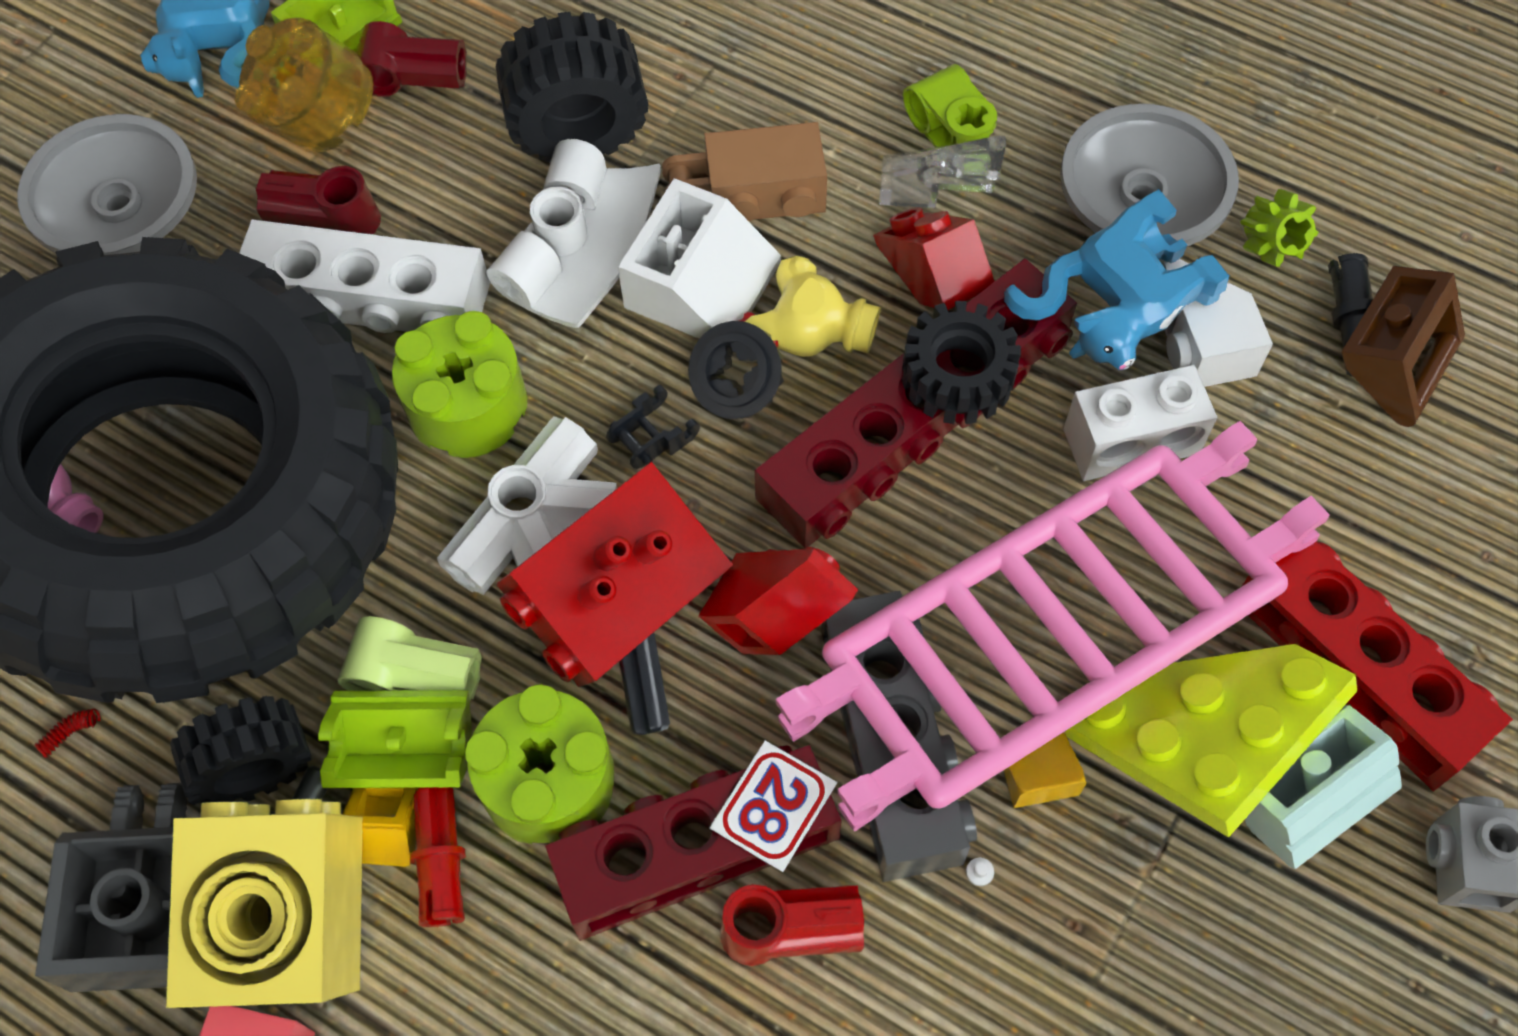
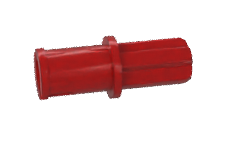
(437, 858)

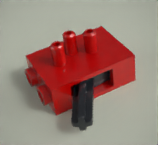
(611, 585)

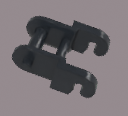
(664, 441)

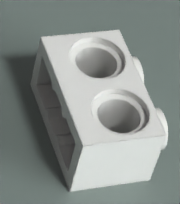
(1134, 415)

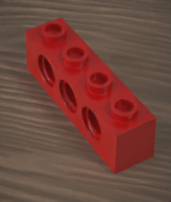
(1428, 742)

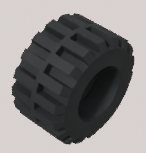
(571, 83)

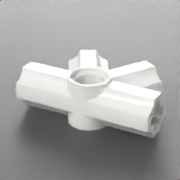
(547, 476)

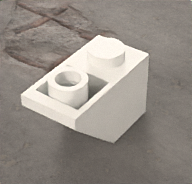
(1220, 339)

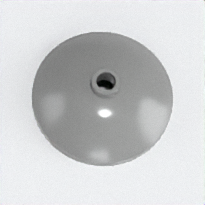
(1148, 148)
(107, 184)

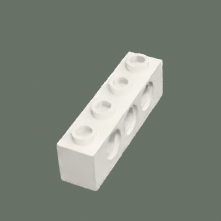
(372, 276)

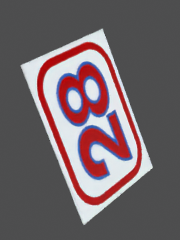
(773, 806)

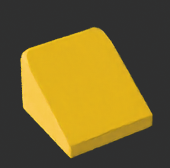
(1046, 774)
(386, 823)

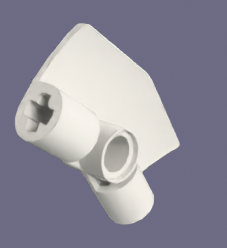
(574, 265)

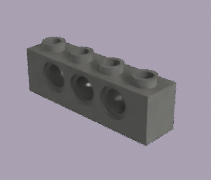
(903, 838)

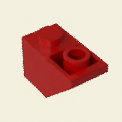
(936, 256)
(776, 598)

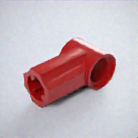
(801, 921)

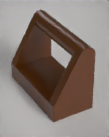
(1394, 333)

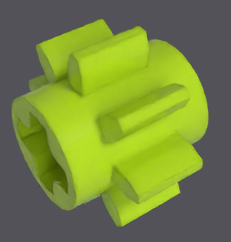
(1279, 227)

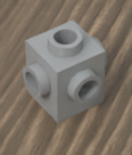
(1476, 855)

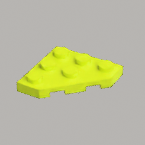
(1219, 727)

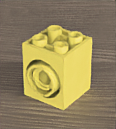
(221, 889)

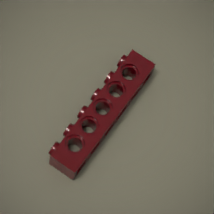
(881, 407)

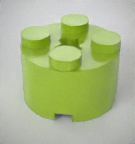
(459, 384)
(534, 730)

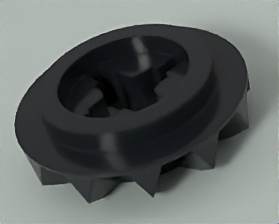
(713, 356)

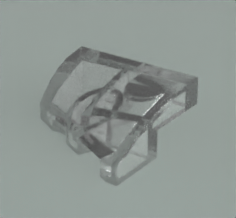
(916, 176)

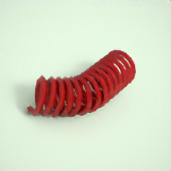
(63, 730)

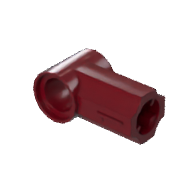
(410, 61)
(329, 200)

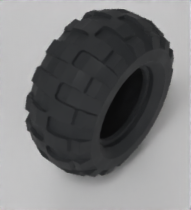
(258, 572)

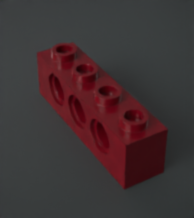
(603, 900)

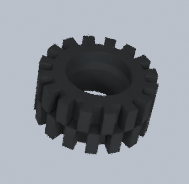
(963, 332)
(240, 751)

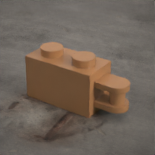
(759, 170)

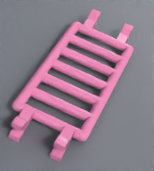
(912, 768)

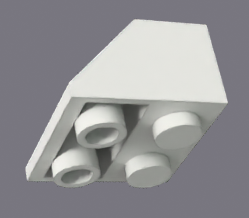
(696, 262)

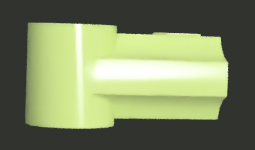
(395, 659)

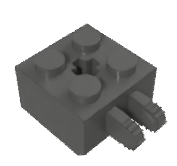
(95, 885)

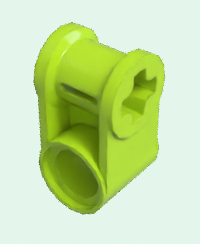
(949, 108)

